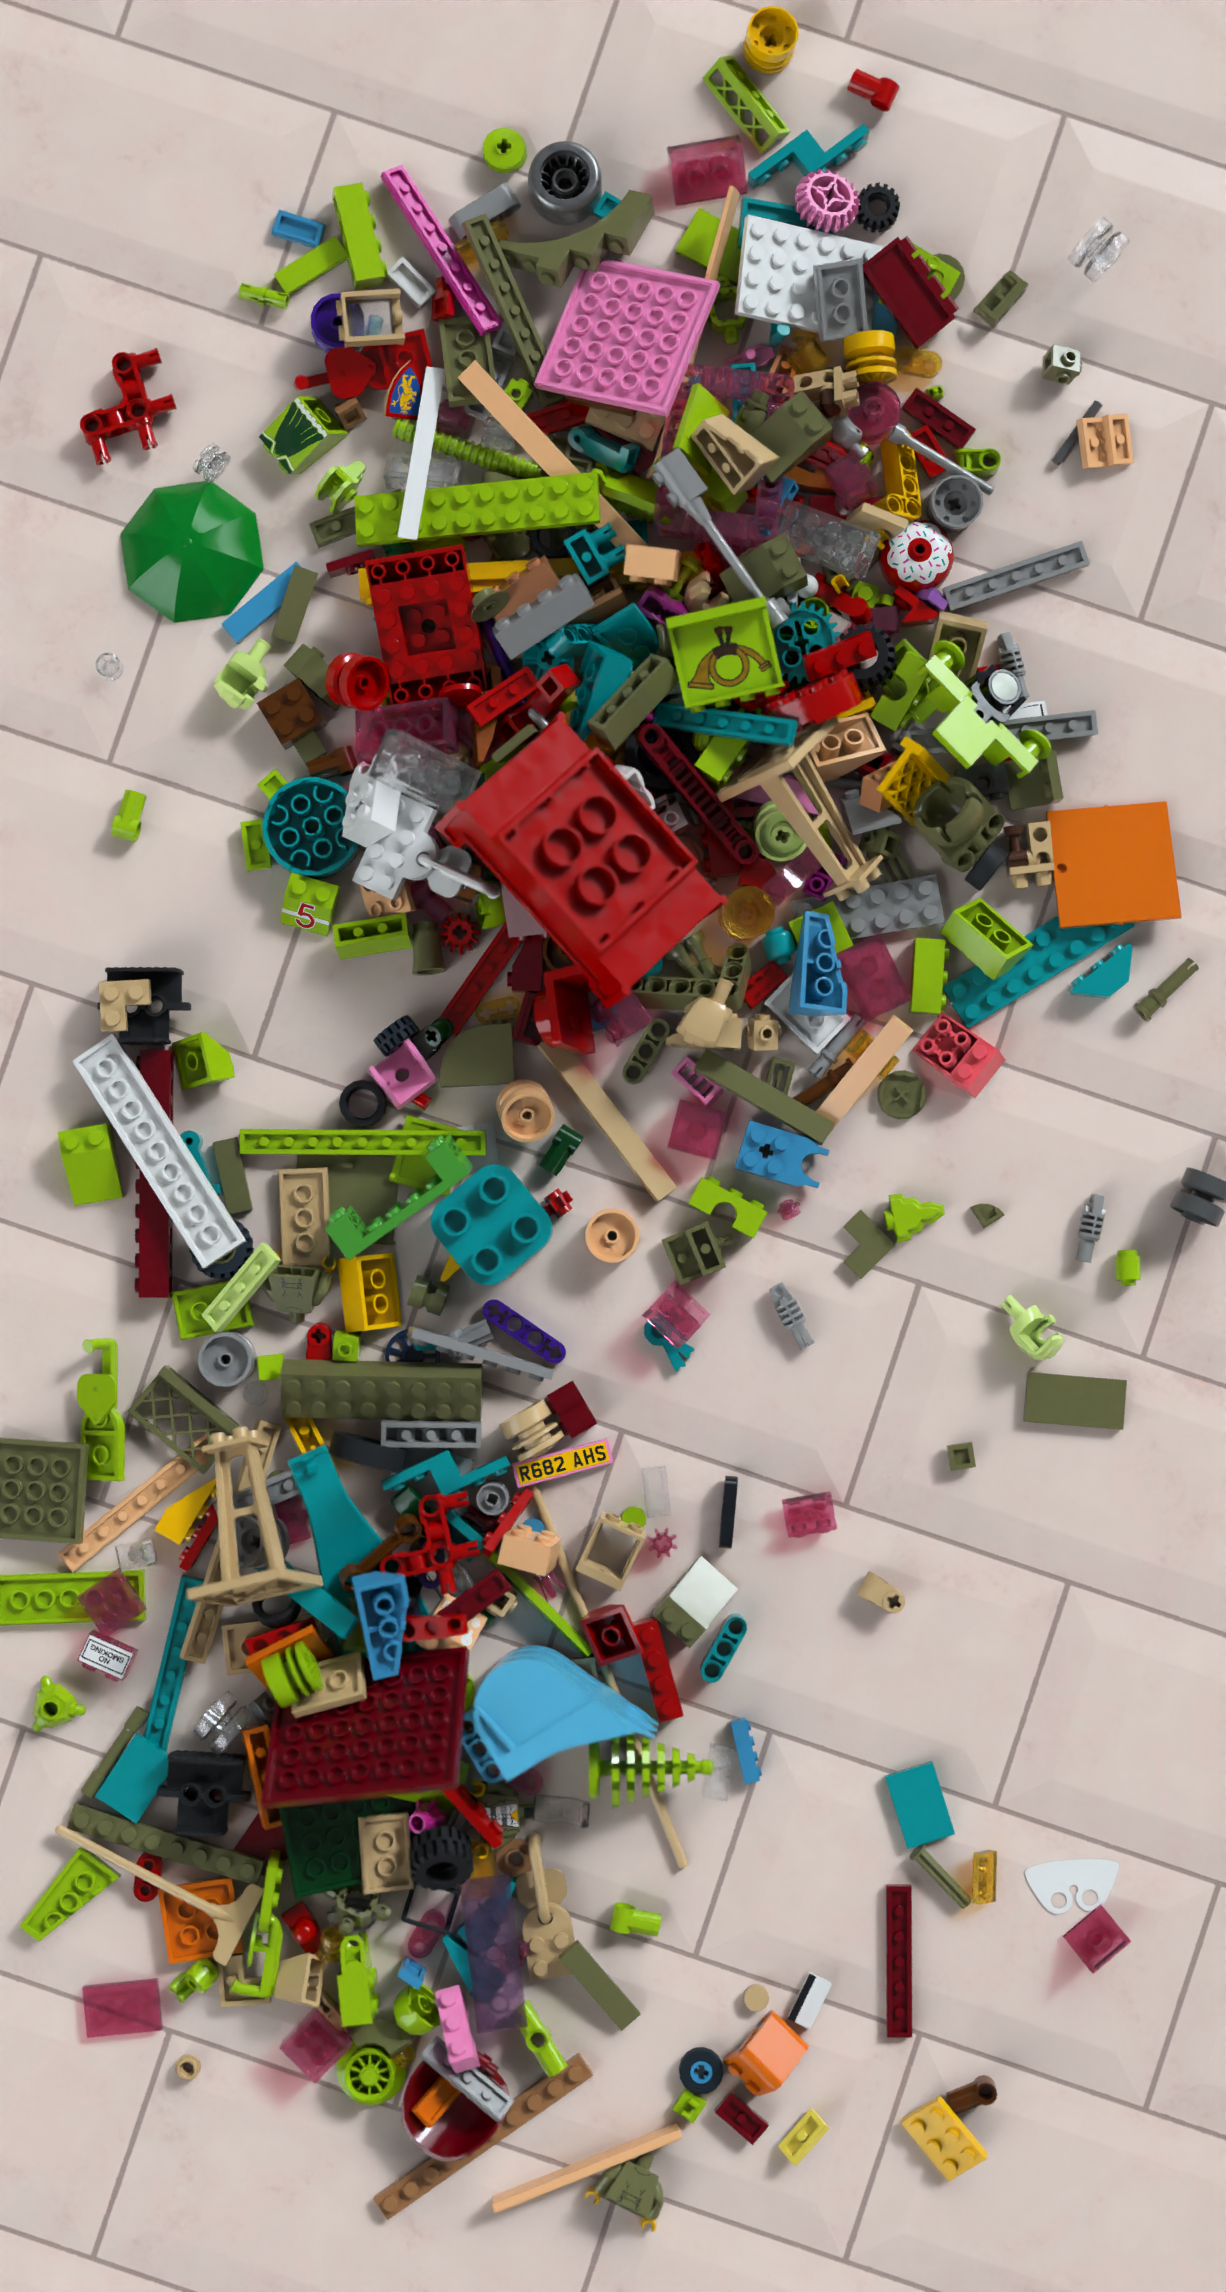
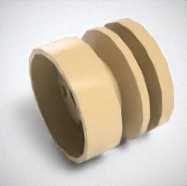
(531, 1430)

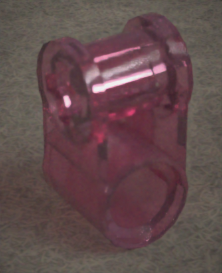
(884, 618)

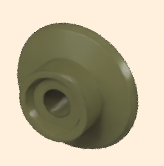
(488, 604)

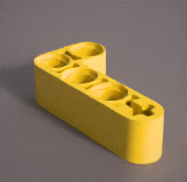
(900, 481)

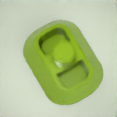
(935, 392)

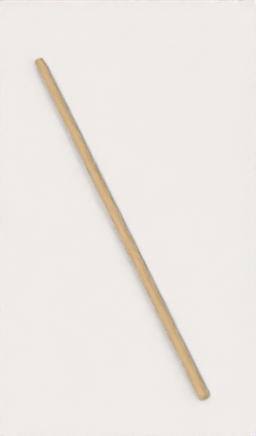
(606, 1672)

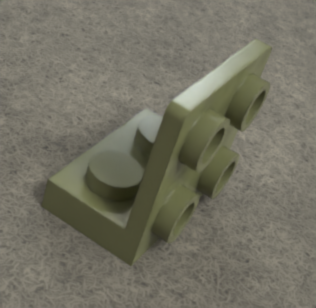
(1036, 788)

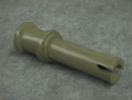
(1158, 997)

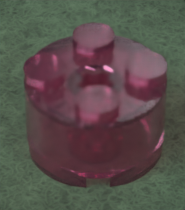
(850, 480)

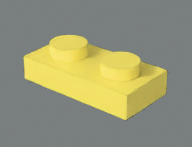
(803, 2137)

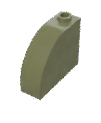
(480, 1057)

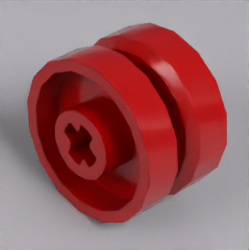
(357, 681)

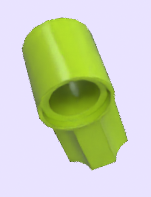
(127, 822)
(629, 1919)

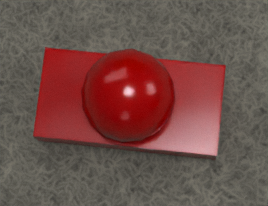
(303, 1927)

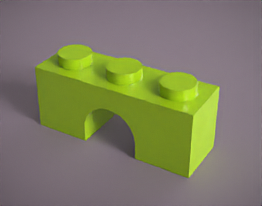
(895, 712)
(748, 1214)

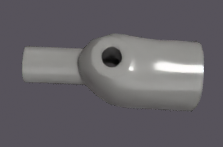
(847, 436)

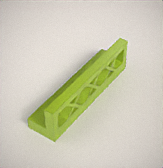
(753, 99)

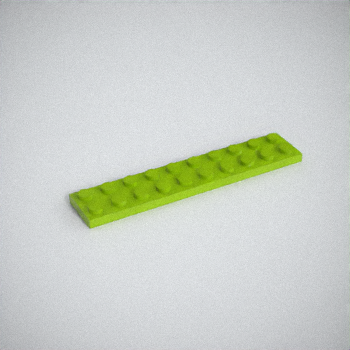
(483, 509)

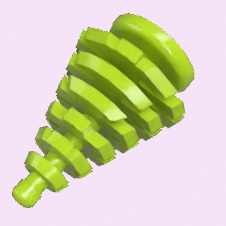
(661, 1767)

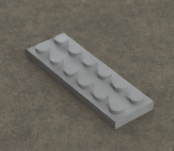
(884, 907)

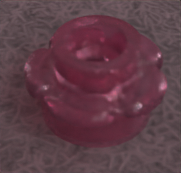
(788, 1209)

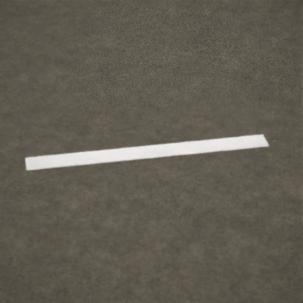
(421, 453)

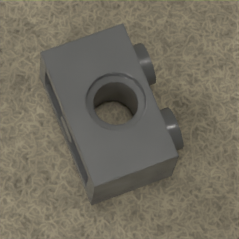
(994, 775)

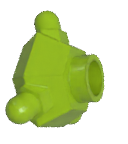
(54, 1705)

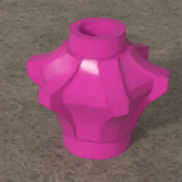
(426, 1816)

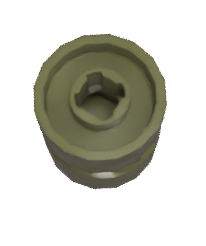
(428, 1295)

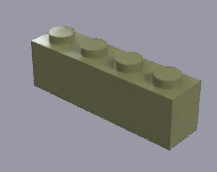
(633, 701)

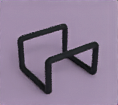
(457, 1892)

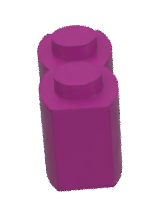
(658, 606)

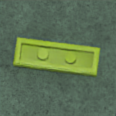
(311, 266)

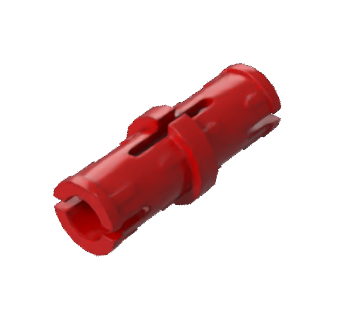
(709, 562)

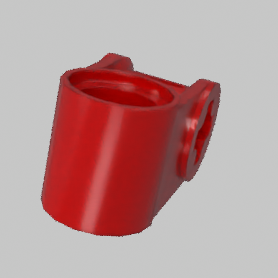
(321, 1348)

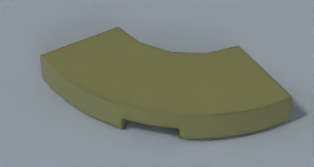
(380, 2034)

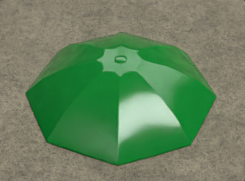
(192, 551)

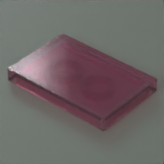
(122, 2007)

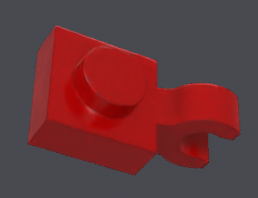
(444, 302)

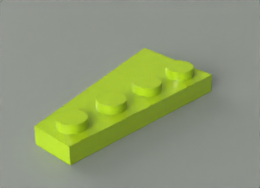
(74, 1887)

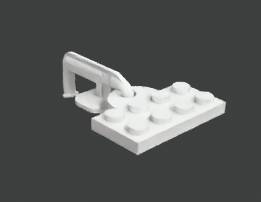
(403, 853)

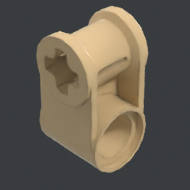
(878, 1590)

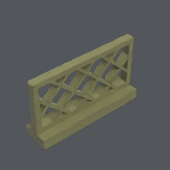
(194, 1398)

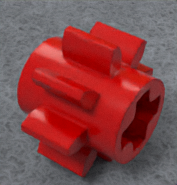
(558, 1203)

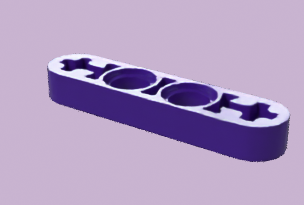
(522, 1334)

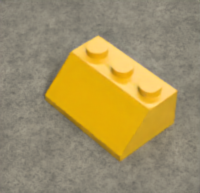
(369, 1292)

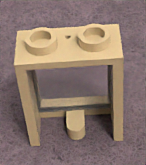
(370, 318)

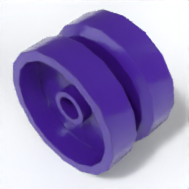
(322, 323)

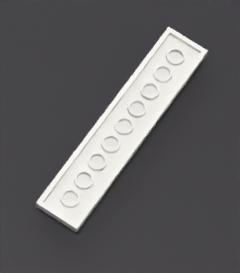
(159, 1151)

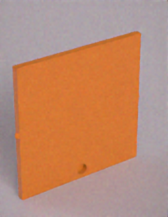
(1114, 865)

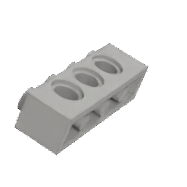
(430, 1434)

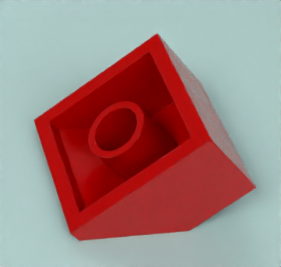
(611, 1634)

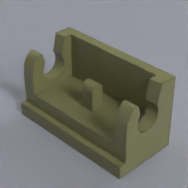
(1001, 298)

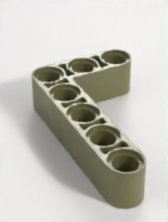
(676, 992)

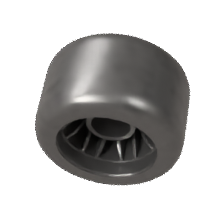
(565, 165)

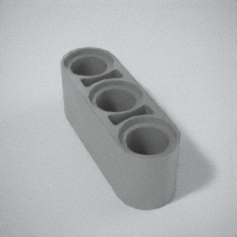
(497, 205)

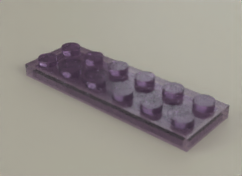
(493, 1953)

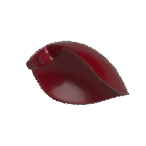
(461, 2127)

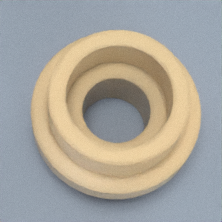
(188, 2074)

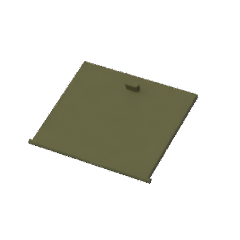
(359, 1183)

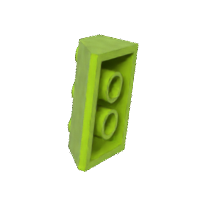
(985, 938)

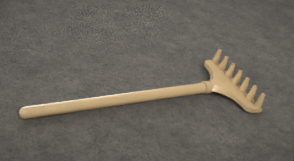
(229, 1918)

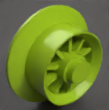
(369, 2075)

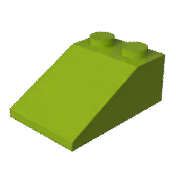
(91, 1163)

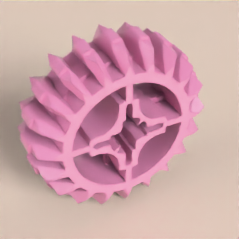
(825, 187)

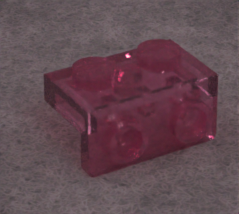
(809, 1514)

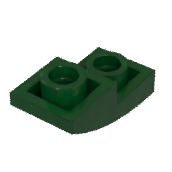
(408, 1502)

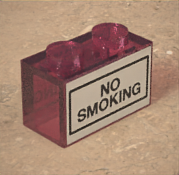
(107, 1656)

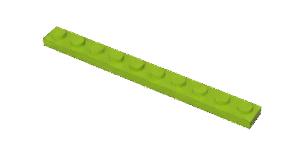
(355, 1141)

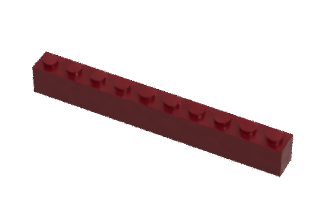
(155, 1223)

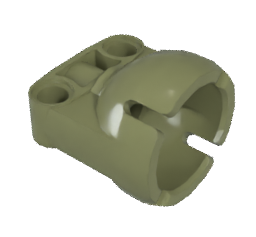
(957, 821)

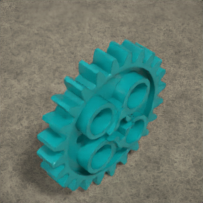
(823, 637)

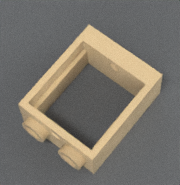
(601, 1572)

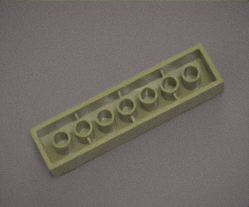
(381, 1390)

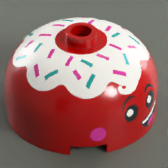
(916, 571)

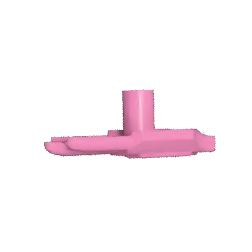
(758, 354)

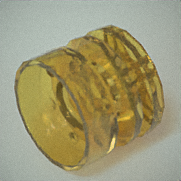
(748, 899)

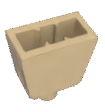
(300, 1980)

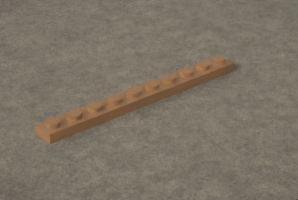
(525, 2107)

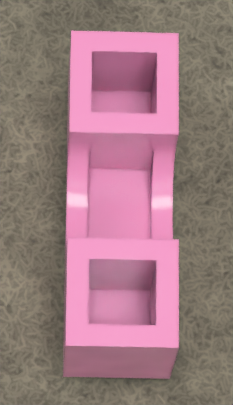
(456, 2030)

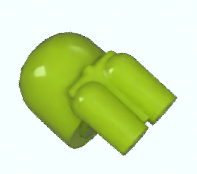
(196, 1978)

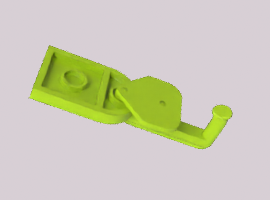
(102, 1423)
(267, 1924)

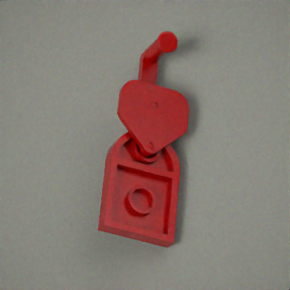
(354, 370)

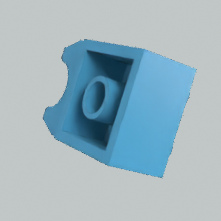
(786, 1157)

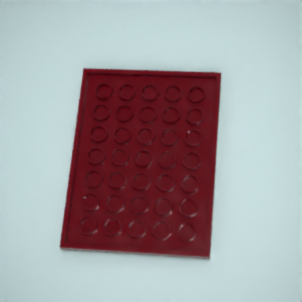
(382, 1746)

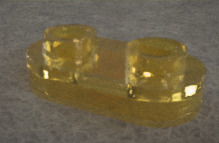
(917, 360)

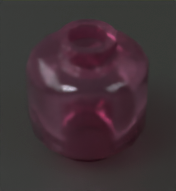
(451, 418)

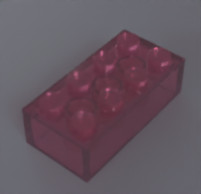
(427, 720)

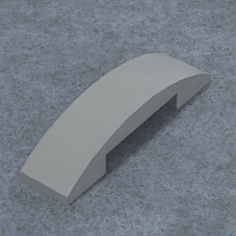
(503, 355)

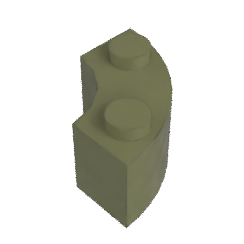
(311, 670)

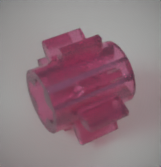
(658, 1536)

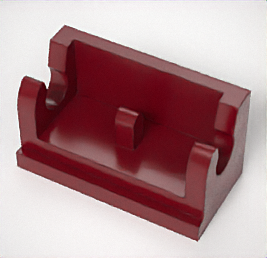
(526, 1028)

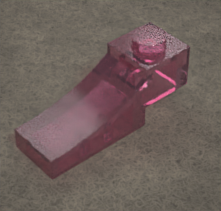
(792, 876)

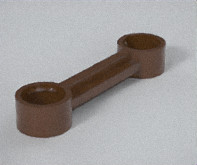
(382, 1550)

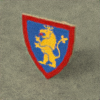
(404, 393)

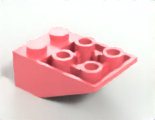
(959, 1054)

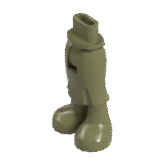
(753, 412)
(703, 968)

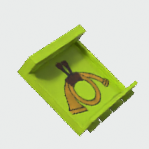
(725, 654)

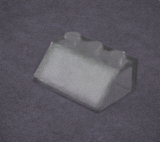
(441, 472)

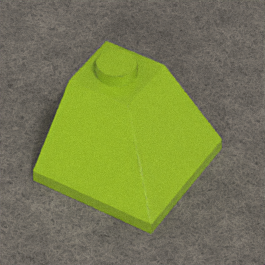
(202, 1061)

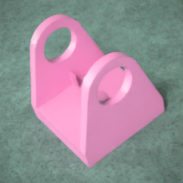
(404, 1059)

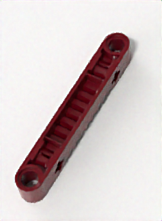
(696, 793)

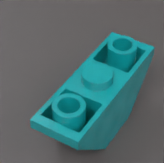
(1105, 976)

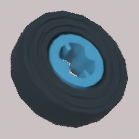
(711, 2062)

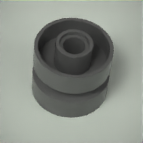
(1198, 1204)

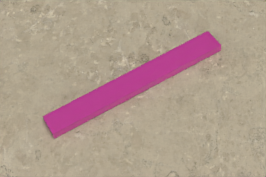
(441, 250)

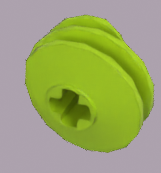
(514, 156)

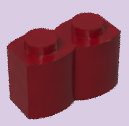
(571, 1409)

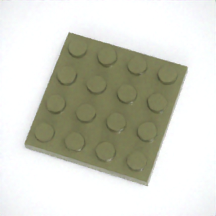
(43, 1490)

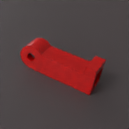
(851, 609)
(434, 1626)
(268, 1638)

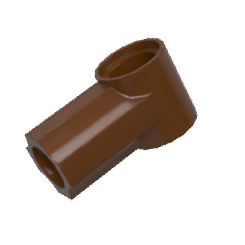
(339, 762)
(969, 2096)

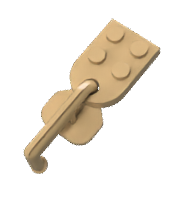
(546, 1936)

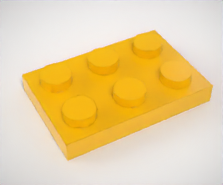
(944, 2138)

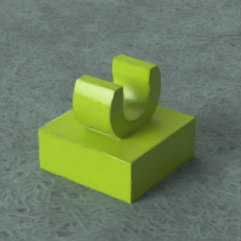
(689, 2105)

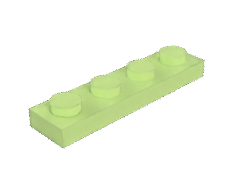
(241, 1287)

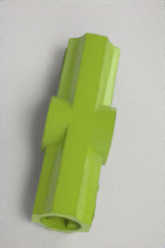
(547, 2053)

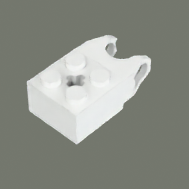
(369, 808)

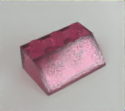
(706, 169)

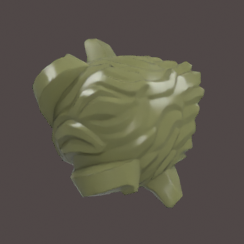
(508, 545)

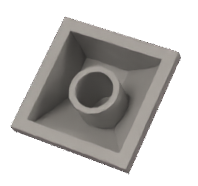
(862, 819)

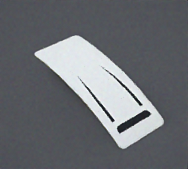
(1029, 709)

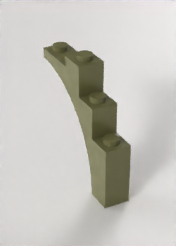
(587, 248)

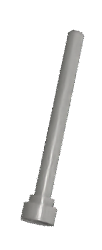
(900, 436)

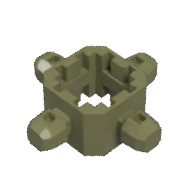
(349, 1917)

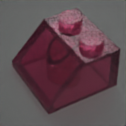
(676, 1315)

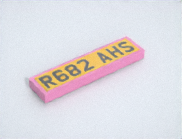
(562, 1463)

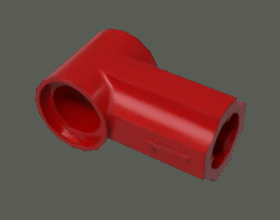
(878, 91)

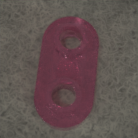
(519, 1782)
(426, 1936)

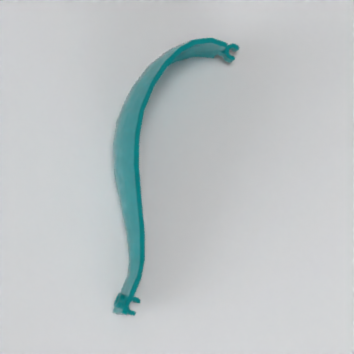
(336, 1526)

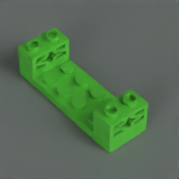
(354, 1236)

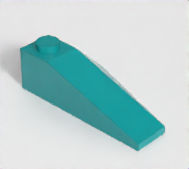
(603, 675)

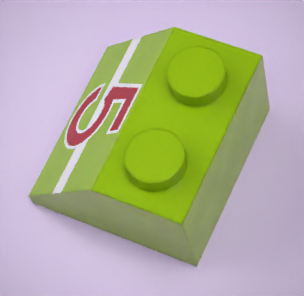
(309, 904)

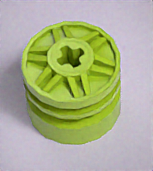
(288, 1676)

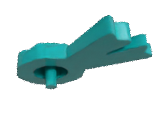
(657, 1338)

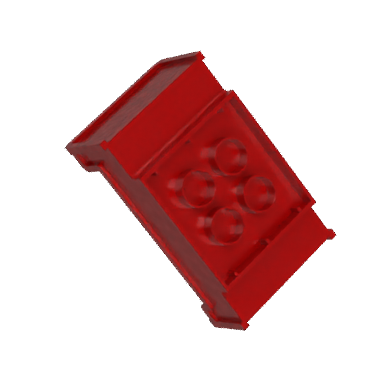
(585, 858)

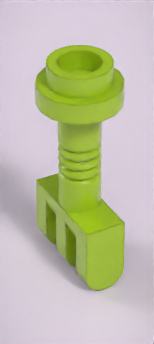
(689, 565)

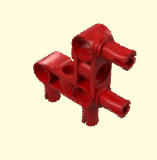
(121, 418)
(437, 1538)

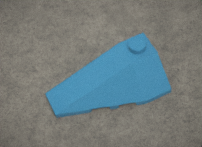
(817, 977)

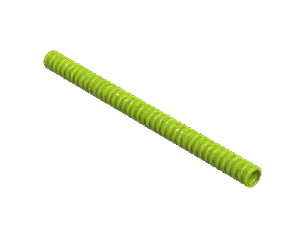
(499, 462)

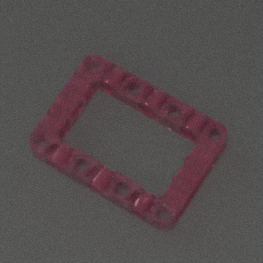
(734, 527)

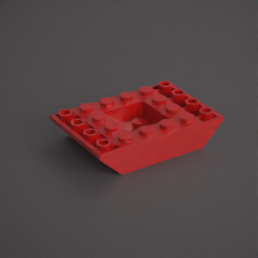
(418, 588)

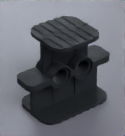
(143, 1024)
(204, 1772)

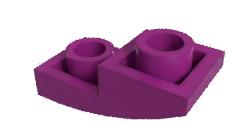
(821, 880)

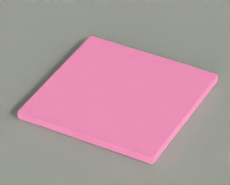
(627, 336)

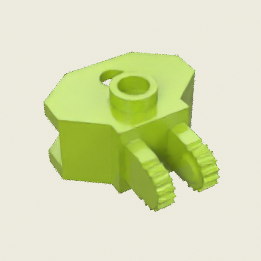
(340, 485)

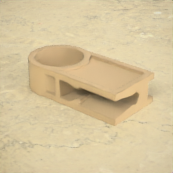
(330, 2010)

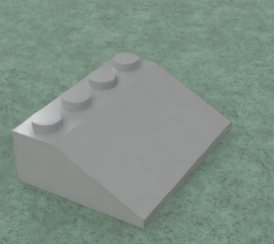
(543, 615)

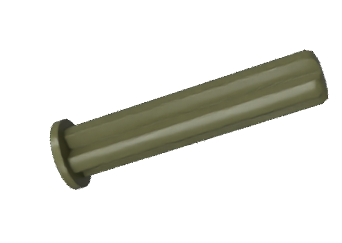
(943, 1879)

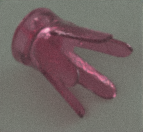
(544, 1580)

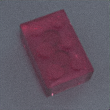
(873, 978)

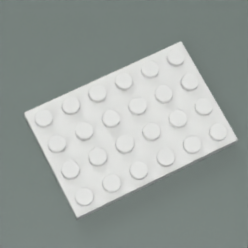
(778, 271)

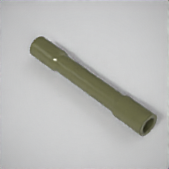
(99, 1775)

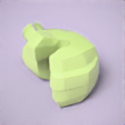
(243, 677)
(1028, 1330)

